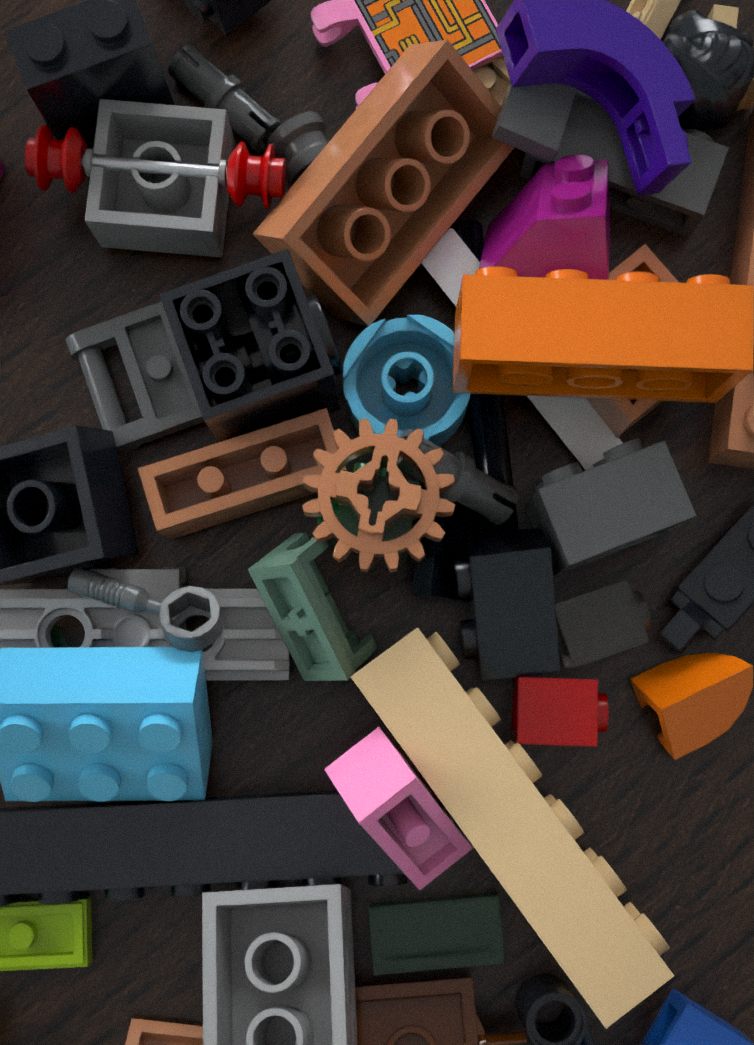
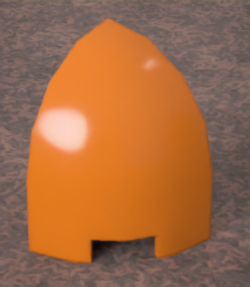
(695, 698)

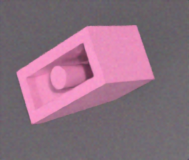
(397, 809)

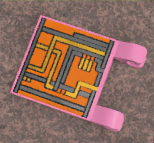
(399, 23)

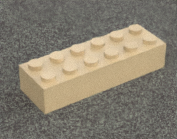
(519, 834)

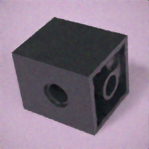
(254, 346)

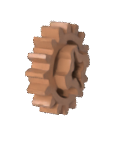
(347, 486)

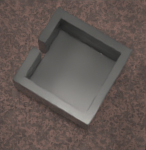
(609, 507)

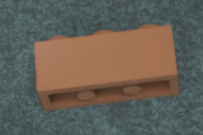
(236, 475)

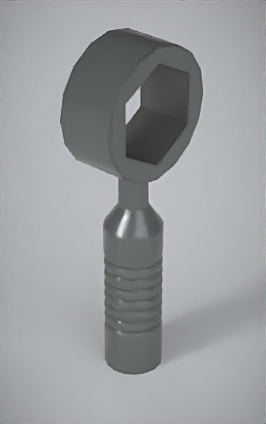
(136, 600)

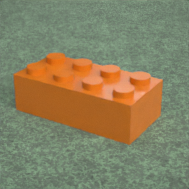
(601, 336)

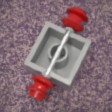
(157, 175)

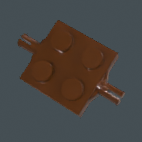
(424, 1015)

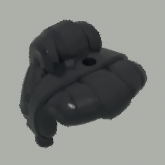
(717, 65)

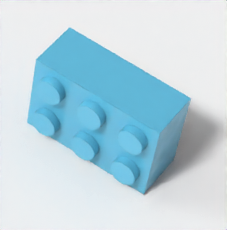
(104, 724)

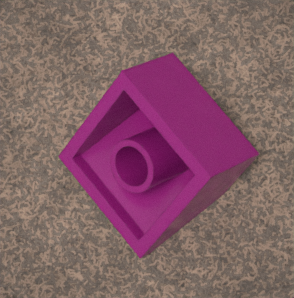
(555, 222)

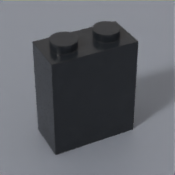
(84, 57)

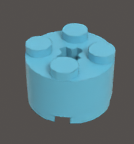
(397, 352)

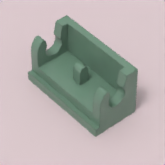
(308, 612)

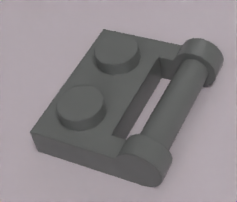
(153, 371)

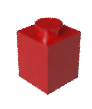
(557, 711)

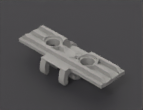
(244, 651)

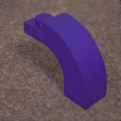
(614, 63)

